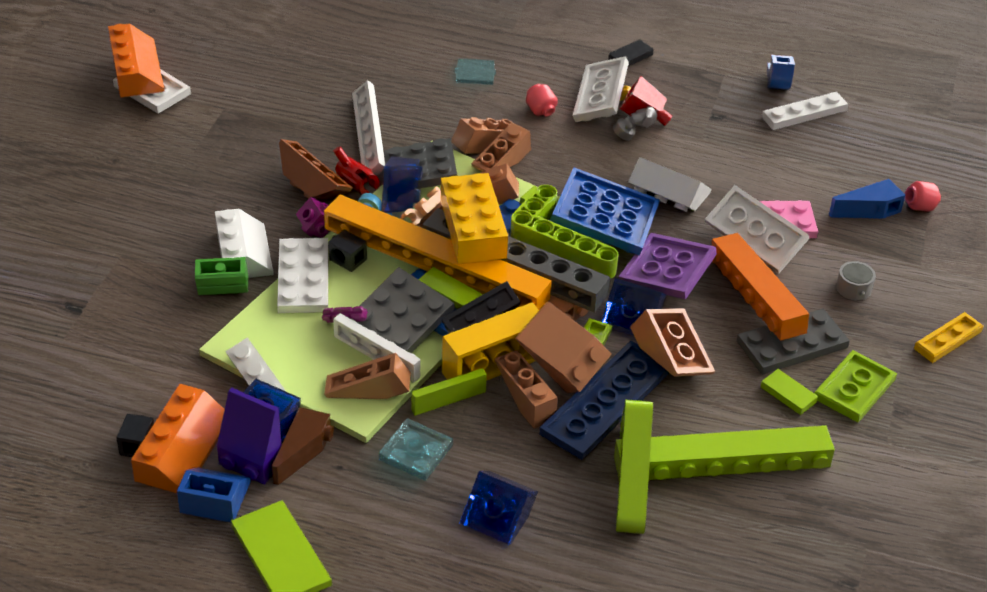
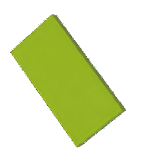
(280, 550)

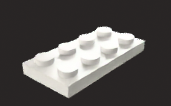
(600, 89)
(763, 229)
(303, 275)

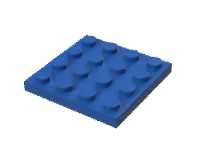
(605, 211)

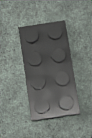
(772, 354)

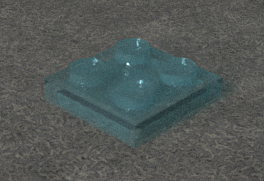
(416, 449)

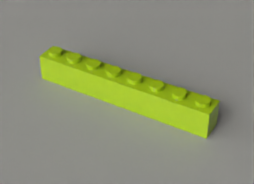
(737, 452)

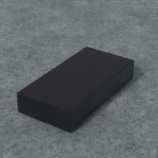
(634, 52)

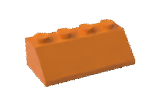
(135, 61)
(178, 439)

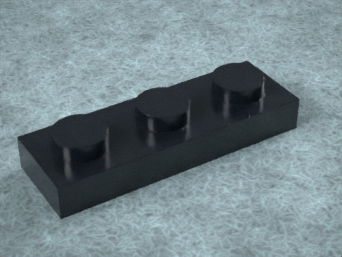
(488, 305)

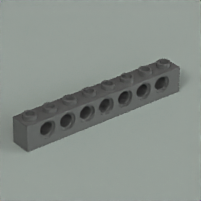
(569, 280)

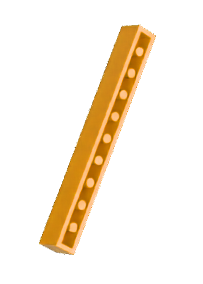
(431, 250)

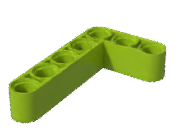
(532, 226)
(634, 466)

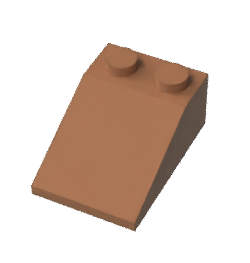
(672, 342)
(563, 348)

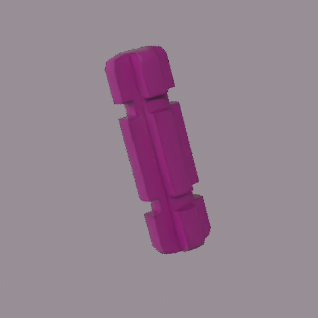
(356, 313)

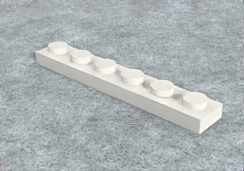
(368, 128)

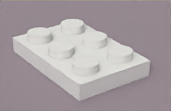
(158, 102)

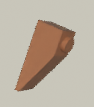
(370, 380)

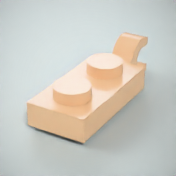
(423, 206)

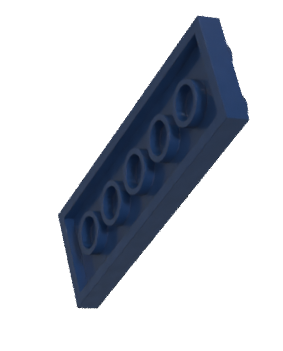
(600, 404)

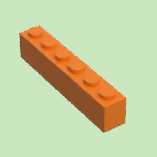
(760, 287)

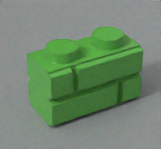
(221, 275)

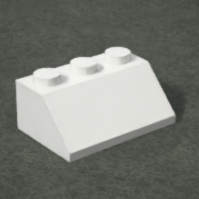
(668, 185)
(244, 237)

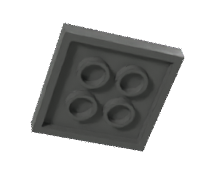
(434, 157)
(405, 310)

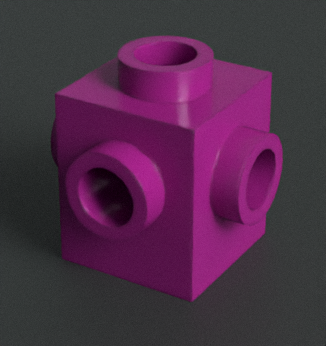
(312, 218)

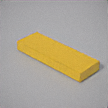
(948, 337)

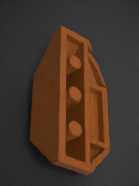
(310, 173)

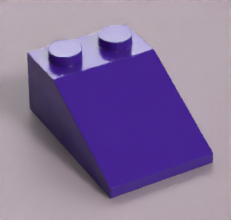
(249, 436)

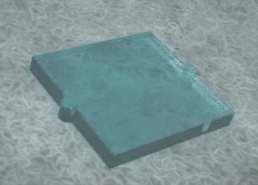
(475, 71)

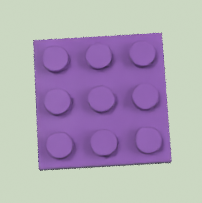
(669, 265)

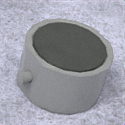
(855, 280)

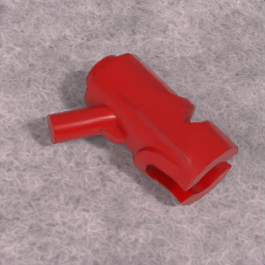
(354, 172)

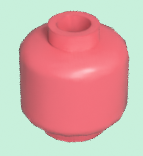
(541, 100)
(922, 196)

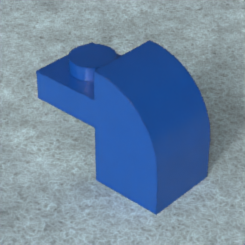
(780, 72)

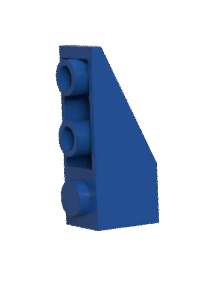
(871, 201)

